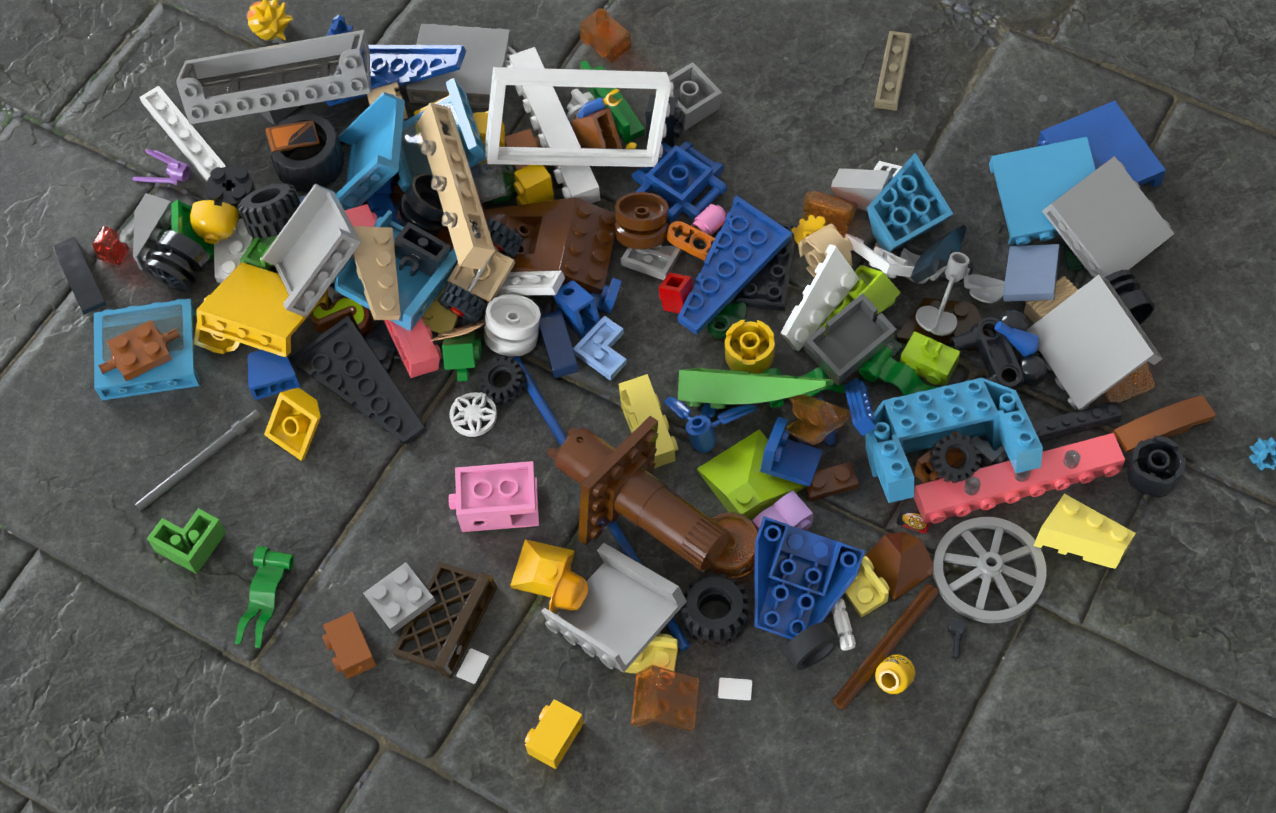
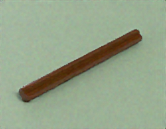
(885, 647)

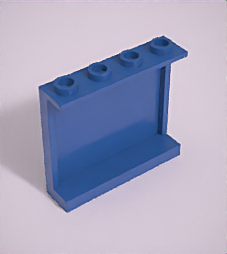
(1109, 136)

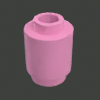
(710, 219)

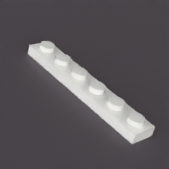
(181, 132)

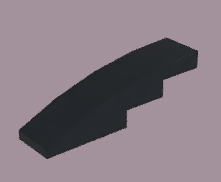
(938, 254)
(79, 275)

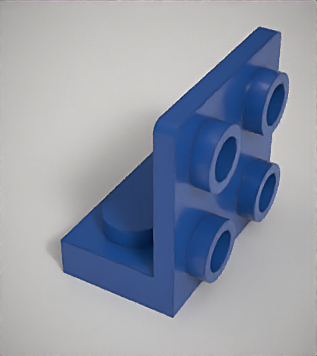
(789, 458)

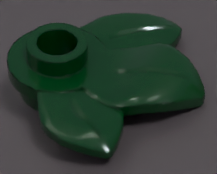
(726, 318)

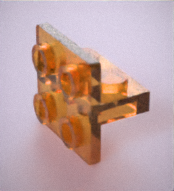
(833, 209)
(815, 418)

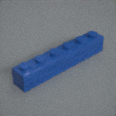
(860, 406)

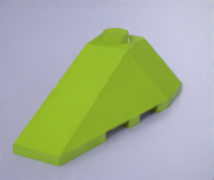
(874, 286)

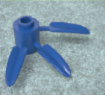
(700, 427)

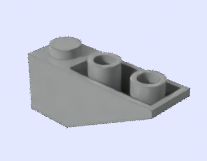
(150, 222)

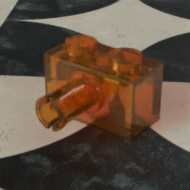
(605, 35)

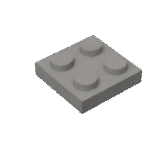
(399, 597)

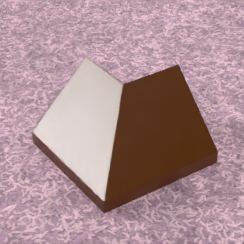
(901, 562)

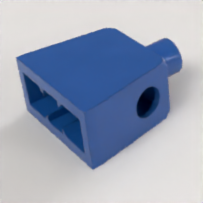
(572, 299)
(269, 374)

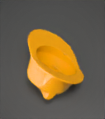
(569, 590)

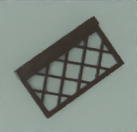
(464, 627)

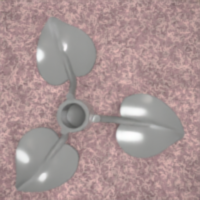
(981, 288)

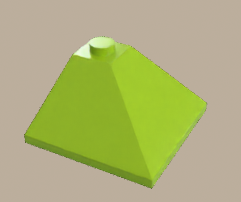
(738, 480)

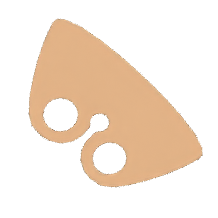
(461, 330)

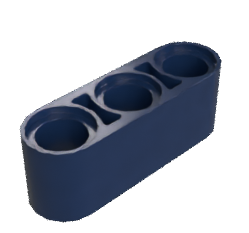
(557, 344)

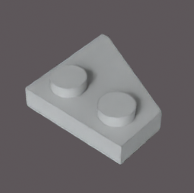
(653, 262)

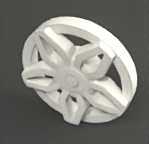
(473, 414)

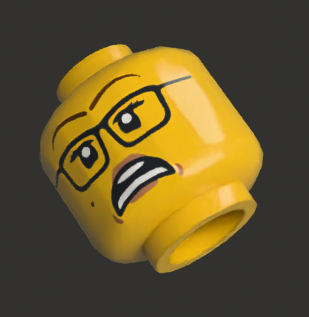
(895, 674)

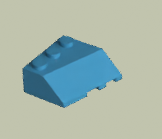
(907, 207)

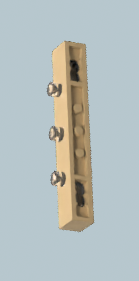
(455, 187)

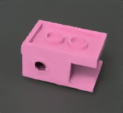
(495, 496)

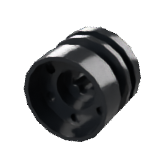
(421, 206)
(177, 261)
(1129, 291)

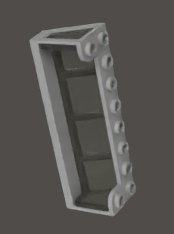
(275, 77)

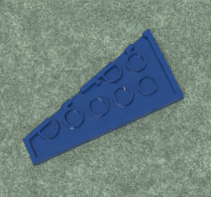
(409, 64)
(735, 258)

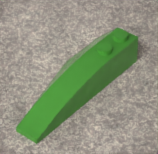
(741, 387)

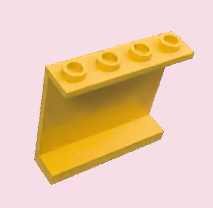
(252, 310)

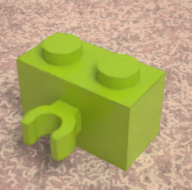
(930, 359)

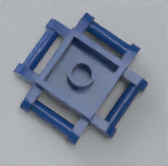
(680, 178)

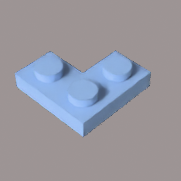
(597, 351)

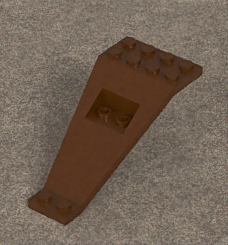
(559, 237)

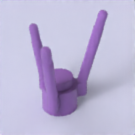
(177, 170)

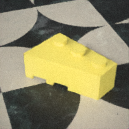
(639, 403)
(1084, 532)

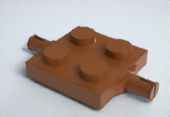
(139, 350)

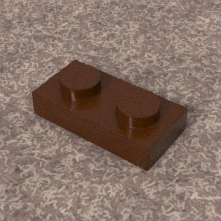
(832, 481)

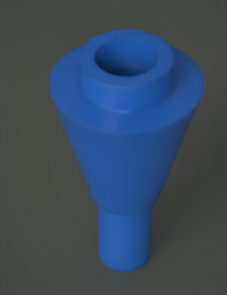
(1023, 341)

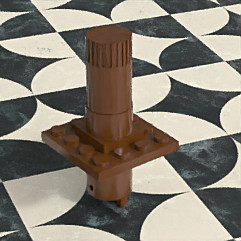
(624, 484)

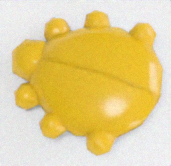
(807, 227)

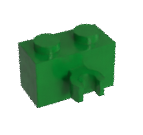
(461, 353)

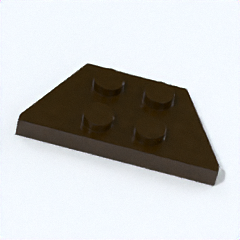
(966, 315)

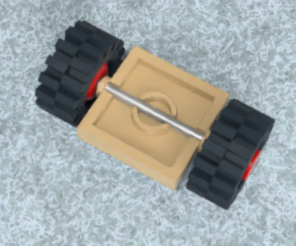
(470, 284)

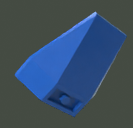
(798, 577)

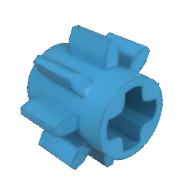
(1264, 453)

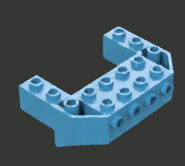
(927, 416)

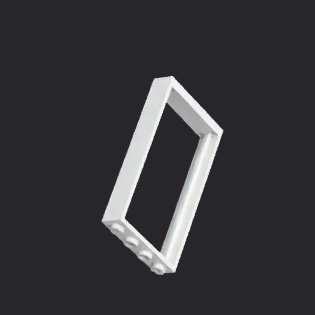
(577, 78)

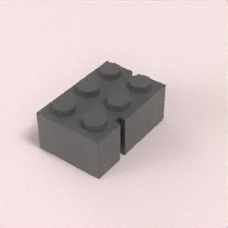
(850, 339)

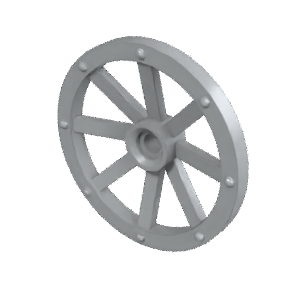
(987, 573)

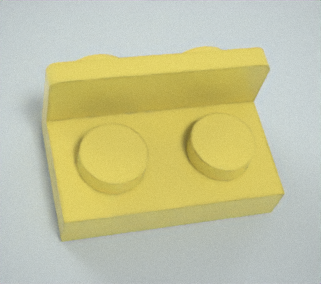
(867, 590)
(660, 652)

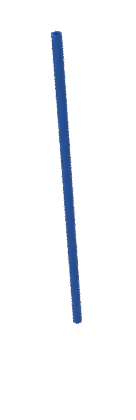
(614, 527)

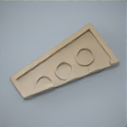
(378, 271)

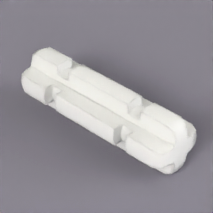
(843, 626)

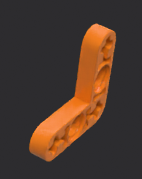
(687, 230)

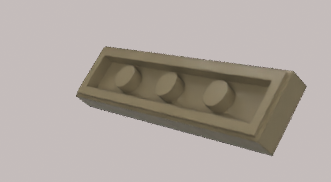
(893, 70)

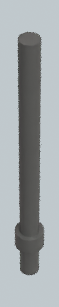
(237, 429)

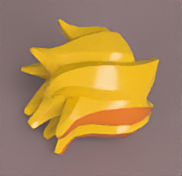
(268, 19)

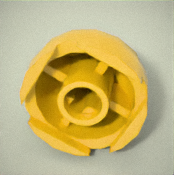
(213, 221)

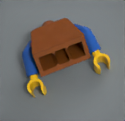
(596, 125)

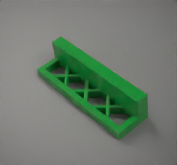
(625, 120)

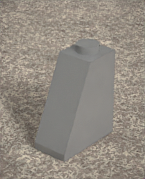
(860, 185)

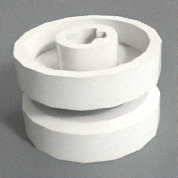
(511, 325)

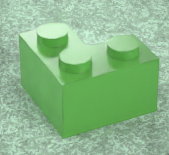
(189, 545)

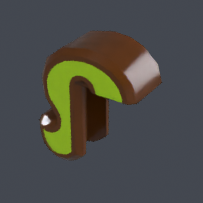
(325, 318)

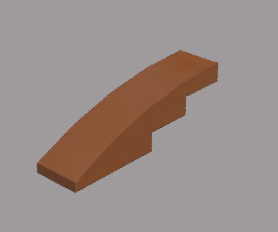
(1165, 422)

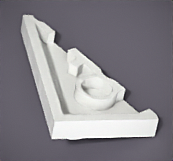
(881, 259)

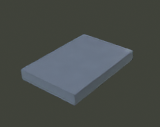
(1031, 273)

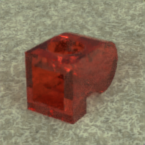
(109, 247)

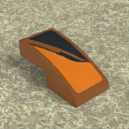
(292, 135)

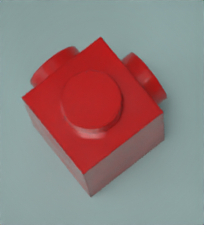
(674, 291)

